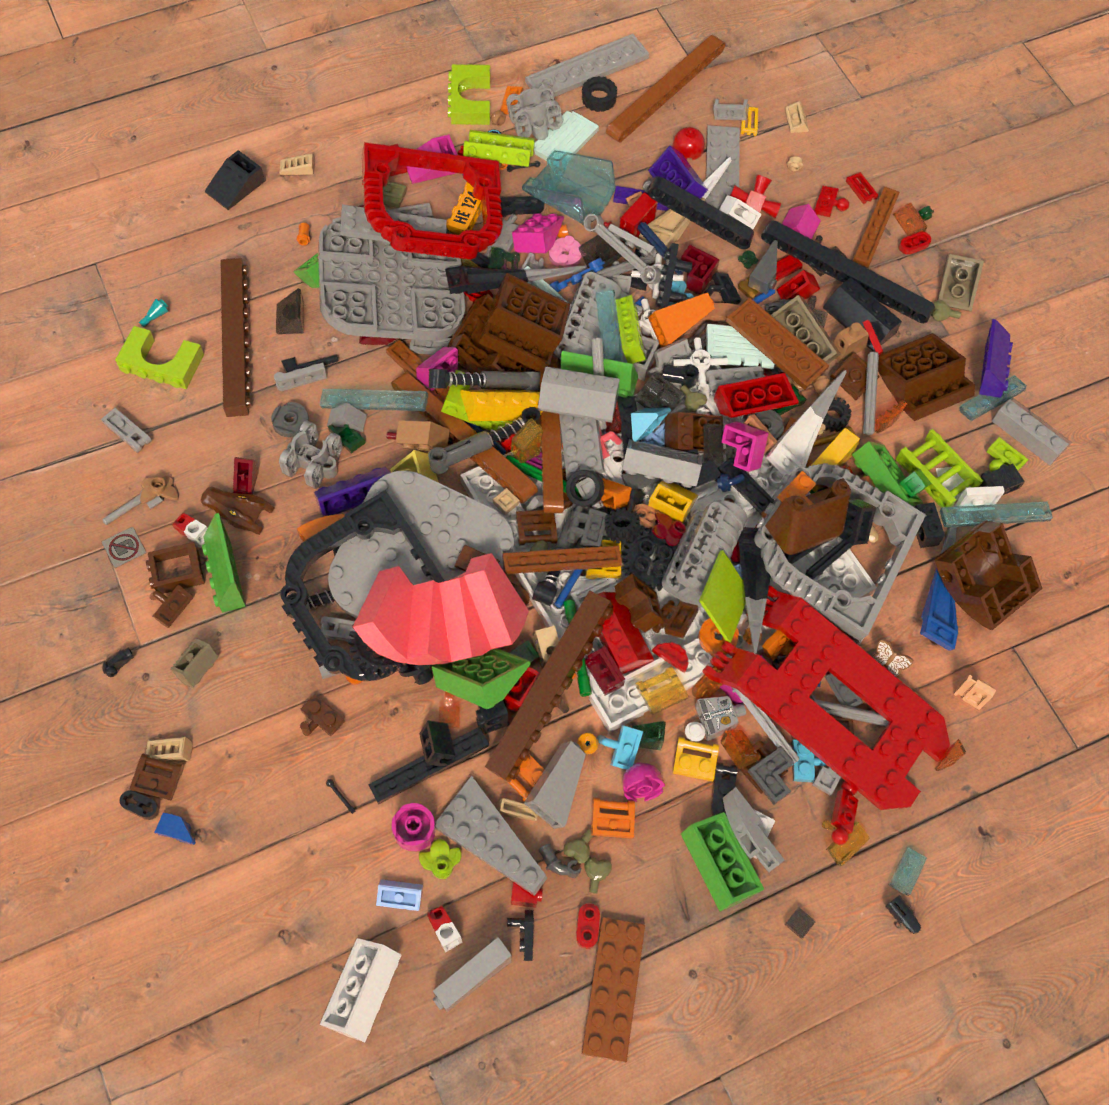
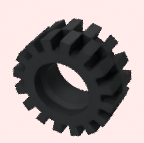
(844, 412)
(622, 533)

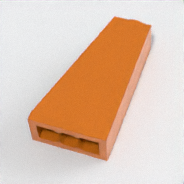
(676, 319)

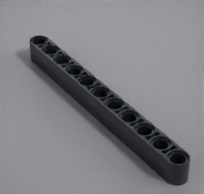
(844, 269)

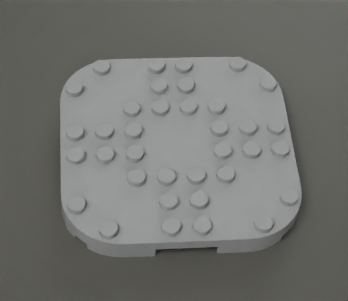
(385, 291)
(441, 522)

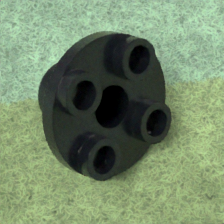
(421, 673)

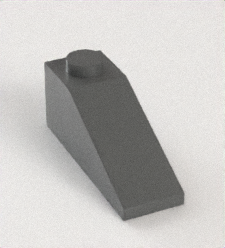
(764, 274)

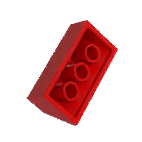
(755, 395)
(623, 639)

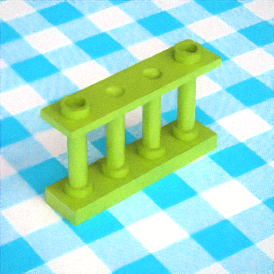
(499, 147)
(936, 490)

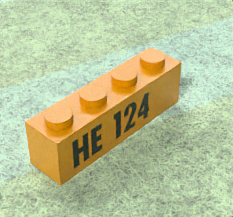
(465, 213)

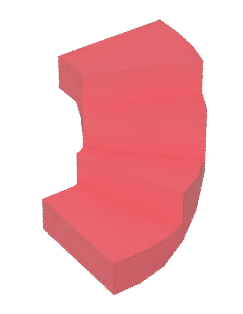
(442, 619)

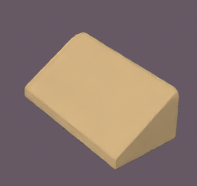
(797, 118)

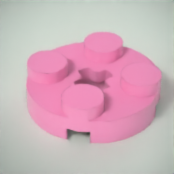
(565, 244)

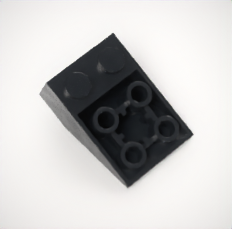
(235, 180)

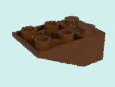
(686, 430)

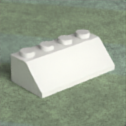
(361, 989)

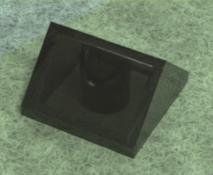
(596, 249)
(290, 314)

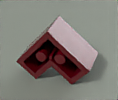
(702, 269)

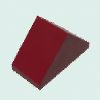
(244, 476)

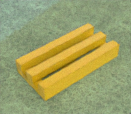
(749, 130)

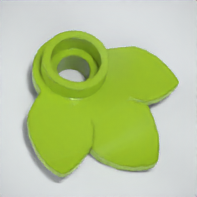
(440, 855)

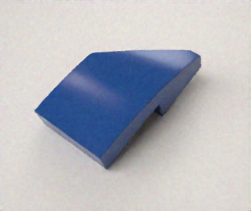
(174, 827)

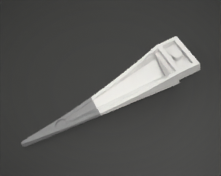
(797, 442)

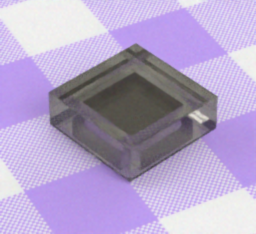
(800, 923)

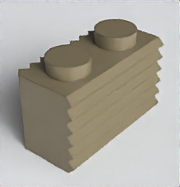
(194, 663)

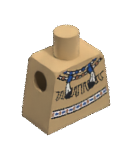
(545, 642)

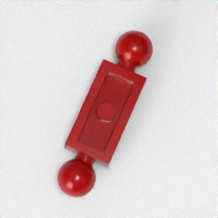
(844, 813)

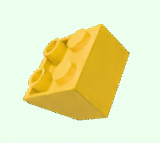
(672, 500)

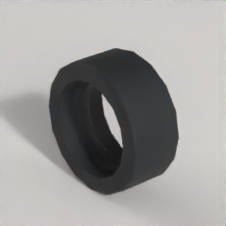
(570, 488)

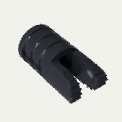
(909, 919)

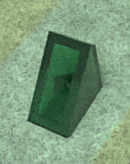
(652, 735)

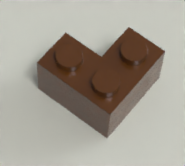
(640, 601)

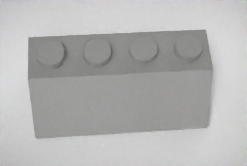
(578, 394)
(1031, 431)
(662, 463)

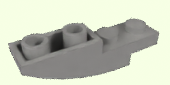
(745, 826)

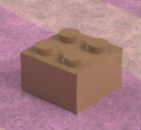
(421, 435)

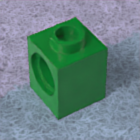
(915, 483)

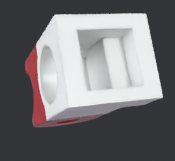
(190, 529)
(444, 928)

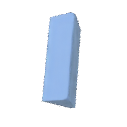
(399, 895)

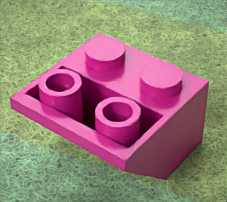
(445, 358)

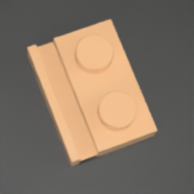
(975, 692)

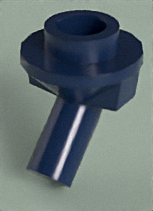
(725, 483)

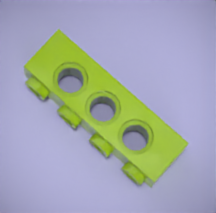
(630, 330)

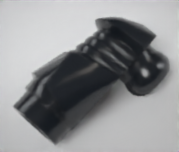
(119, 660)

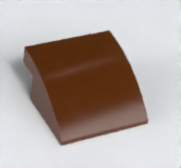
(525, 323)
(925, 376)

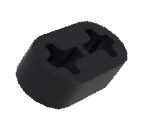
(141, 800)

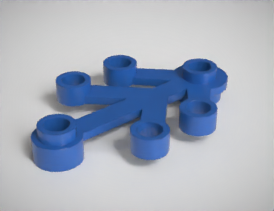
(595, 266)

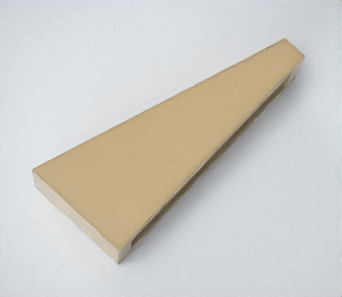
(515, 809)

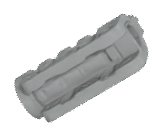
(586, 321)
(716, 531)

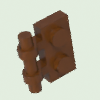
(681, 618)

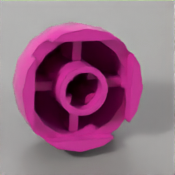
(642, 781)

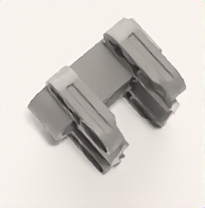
(534, 112)
(315, 468)

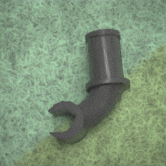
(555, 865)

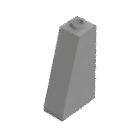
(557, 785)
(472, 975)

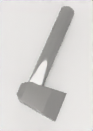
(128, 506)

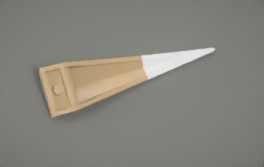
(671, 224)

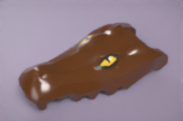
(237, 509)

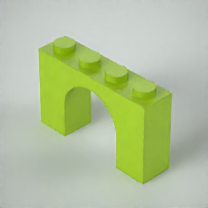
(463, 110)
(175, 372)
(455, 407)

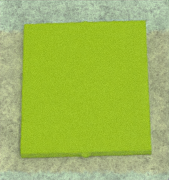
(724, 596)

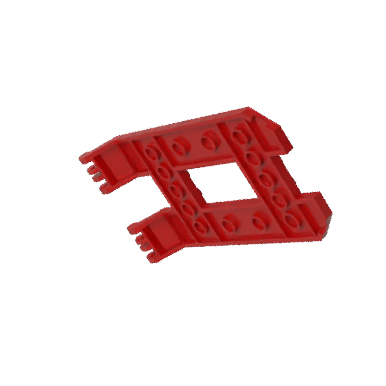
(786, 699)

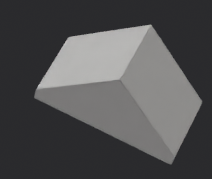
(347, 415)

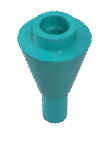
(156, 310)

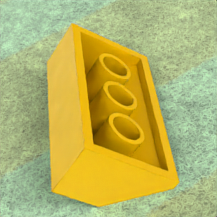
(498, 404)

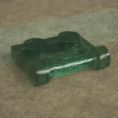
(498, 259)

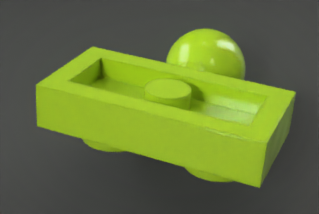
(1006, 455)

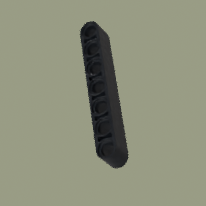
(701, 213)

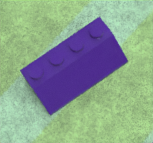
(677, 170)
(996, 361)
(348, 493)

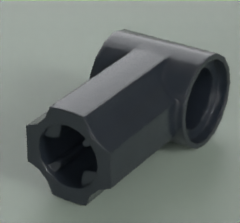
(680, 375)

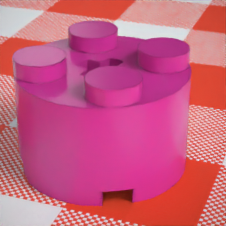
(402, 823)

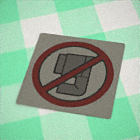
(123, 547)

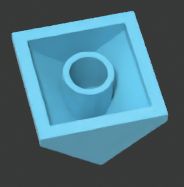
(646, 421)

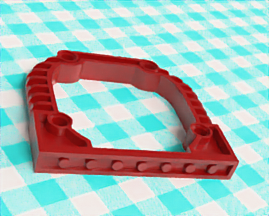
(480, 173)

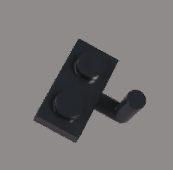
(725, 287)
(527, 926)

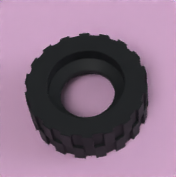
(599, 84)

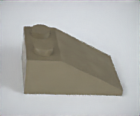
(960, 281)

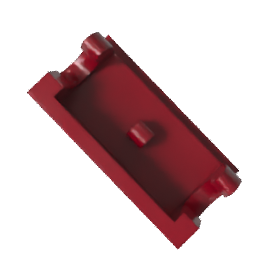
(605, 671)

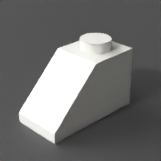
(740, 211)

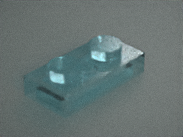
(908, 871)

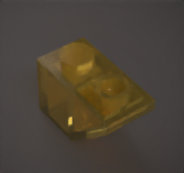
(527, 441)

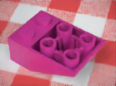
(439, 144)
(537, 233)

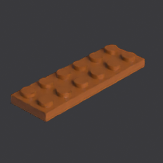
(777, 343)
(613, 990)

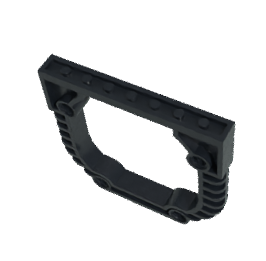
(382, 517)

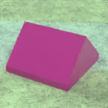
(802, 220)

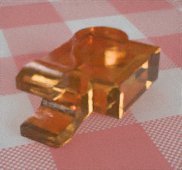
(450, 713)

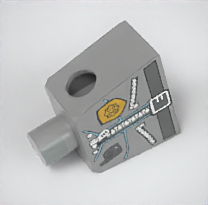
(718, 715)

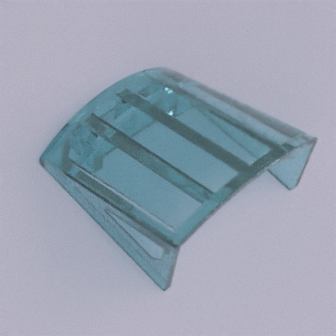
(574, 184)

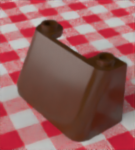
(802, 526)

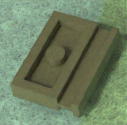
(393, 194)

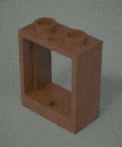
(190, 580)

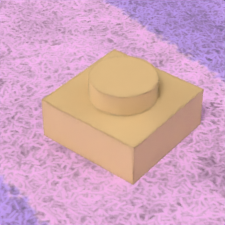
(506, 501)

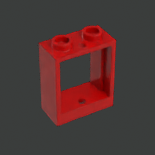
(641, 211)

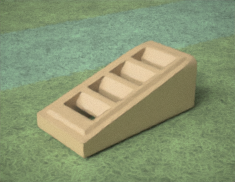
(305, 167)
(181, 753)

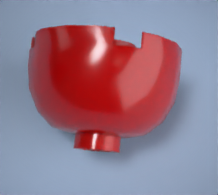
(689, 142)

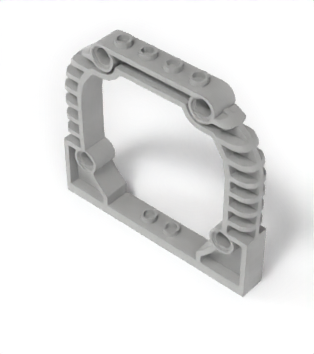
(853, 614)

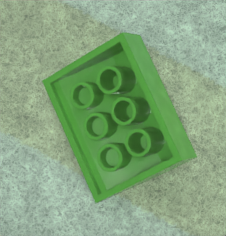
(222, 567)
(481, 678)

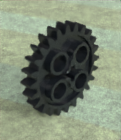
(635, 554)
(366, 657)

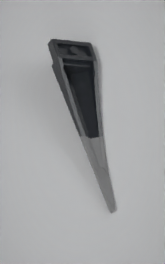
(482, 279)
(755, 581)

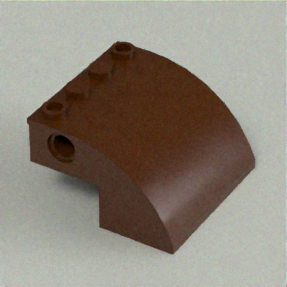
(475, 356)
(987, 575)

